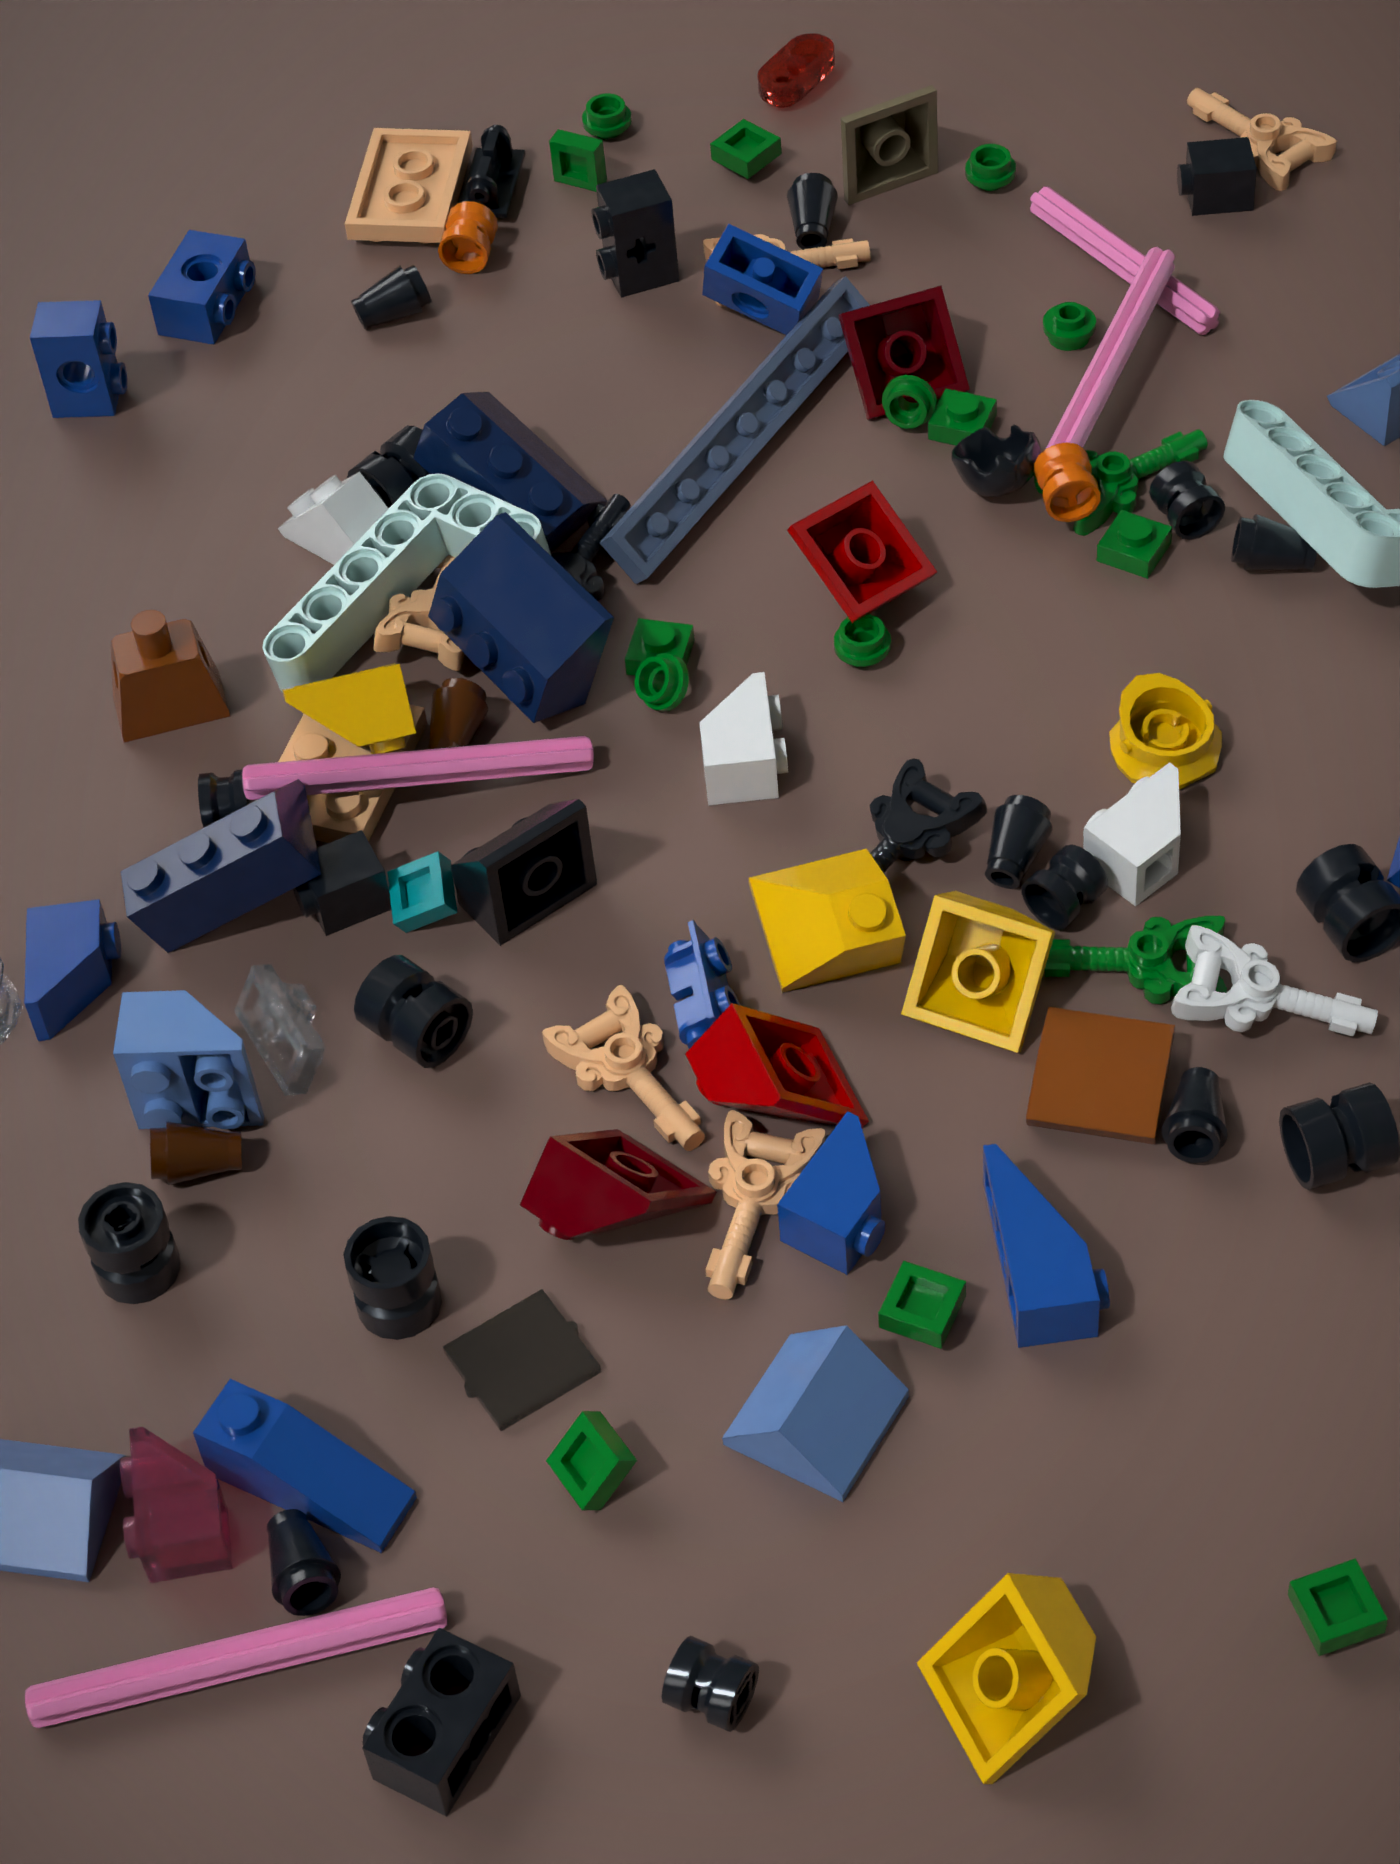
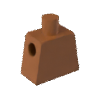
(163, 678)

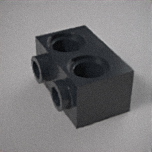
(456, 1724)

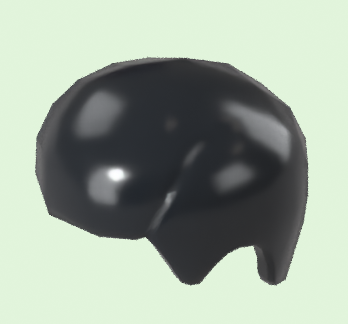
(996, 464)

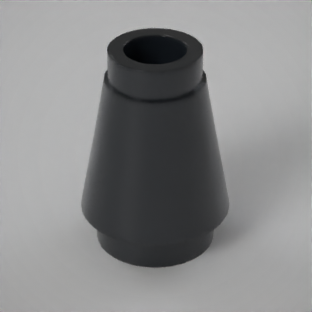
(812, 207)
(392, 297)
(1270, 546)
(1016, 839)
(1196, 1117)
(300, 1565)

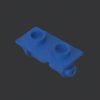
(700, 970)

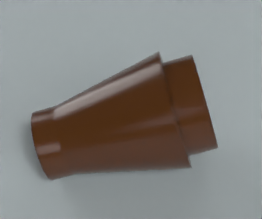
(456, 713)
(192, 1152)

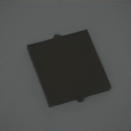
(521, 1359)

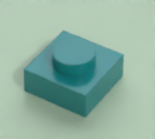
(422, 892)

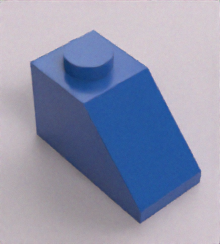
(66, 962)
(835, 1201)

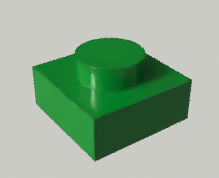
(745, 148)
(577, 160)
(960, 415)
(1134, 544)
(658, 637)
(922, 1304)
(591, 1460)
(1337, 1607)

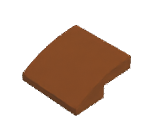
(1100, 1075)

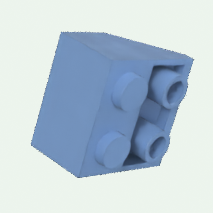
(183, 1064)

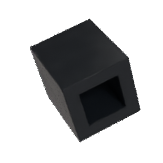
(1218, 176)
(349, 885)

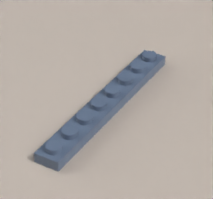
(733, 436)

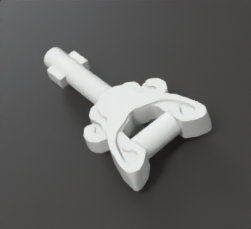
(1255, 989)

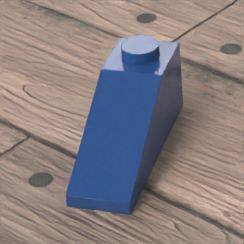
(1041, 1259)
(300, 1466)

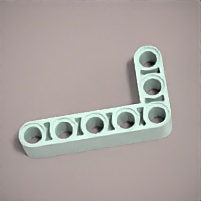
(1315, 495)
(392, 558)

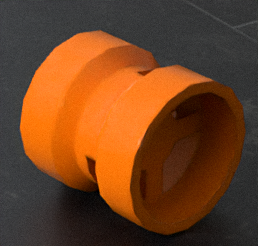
(468, 237)
(1067, 482)

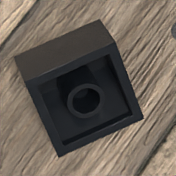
(527, 870)

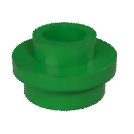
(606, 116)
(990, 167)
(1069, 326)
(902, 412)
(863, 641)
(662, 681)

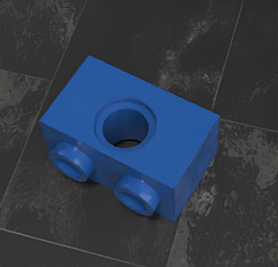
(761, 280)
(202, 287)
(77, 358)

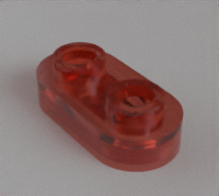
(796, 69)

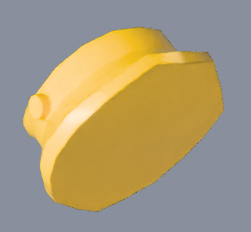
(1161, 725)

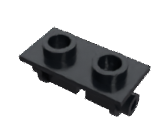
(494, 171)

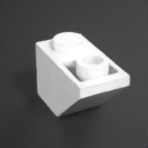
(333, 516)
(739, 745)
(1139, 836)

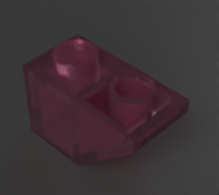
(178, 1511)

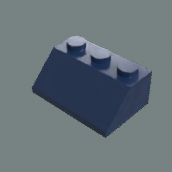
(498, 454)
(522, 620)
(223, 869)

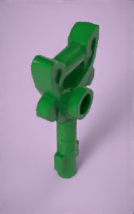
(1119, 476)
(1144, 959)

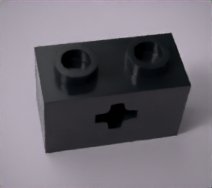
(636, 233)

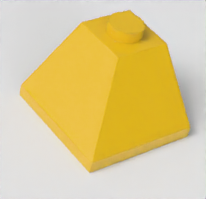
(360, 707)
(828, 919)
(978, 970)
(1011, 1669)

